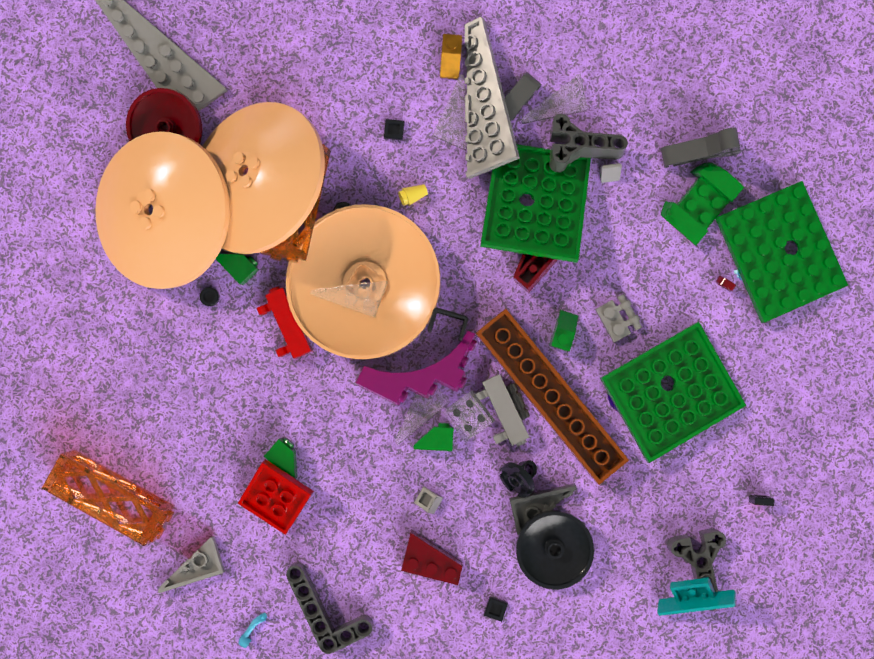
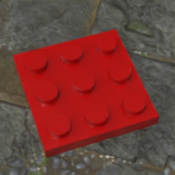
(275, 496)

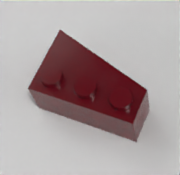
(531, 270)
(430, 561)

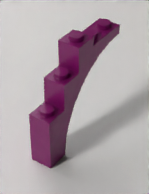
(422, 382)

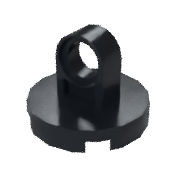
(517, 478)

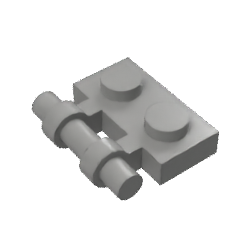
(613, 321)

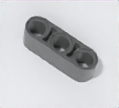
(521, 94)

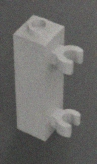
(505, 410)

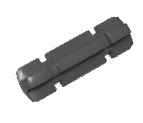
(518, 401)

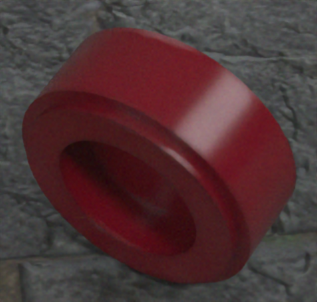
(725, 283)

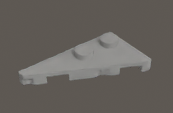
(201, 565)

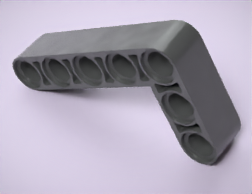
(320, 614)

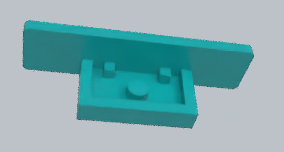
(695, 596)

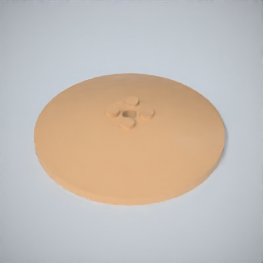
(282, 175)
(187, 215)
(356, 246)

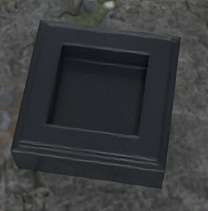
(394, 129)
(761, 500)
(495, 608)

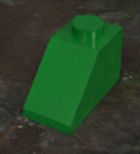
(239, 266)
(564, 331)
(437, 438)
(283, 456)

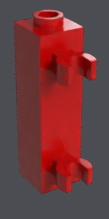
(295, 338)

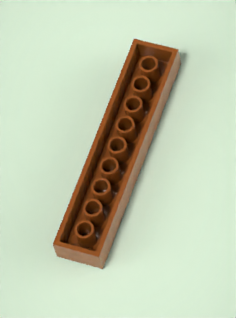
(552, 396)

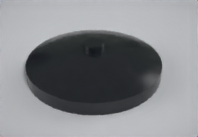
(554, 549)

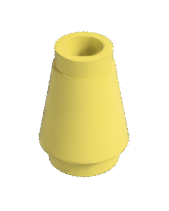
(412, 194)

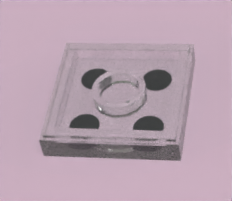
(468, 416)

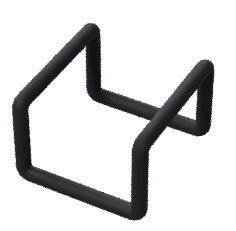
(450, 314)

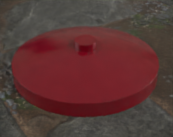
(163, 112)

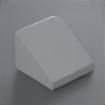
(610, 172)
(428, 500)

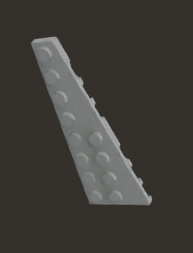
(160, 57)
(489, 127)

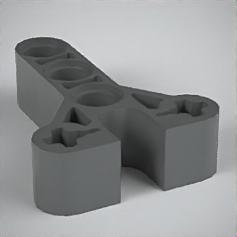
(565, 132)
(720, 144)
(708, 550)

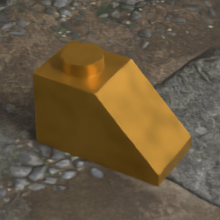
(451, 56)

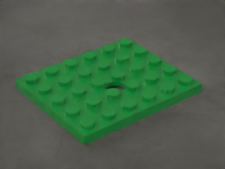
(552, 222)
(757, 244)
(698, 400)

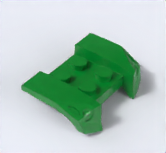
(702, 201)

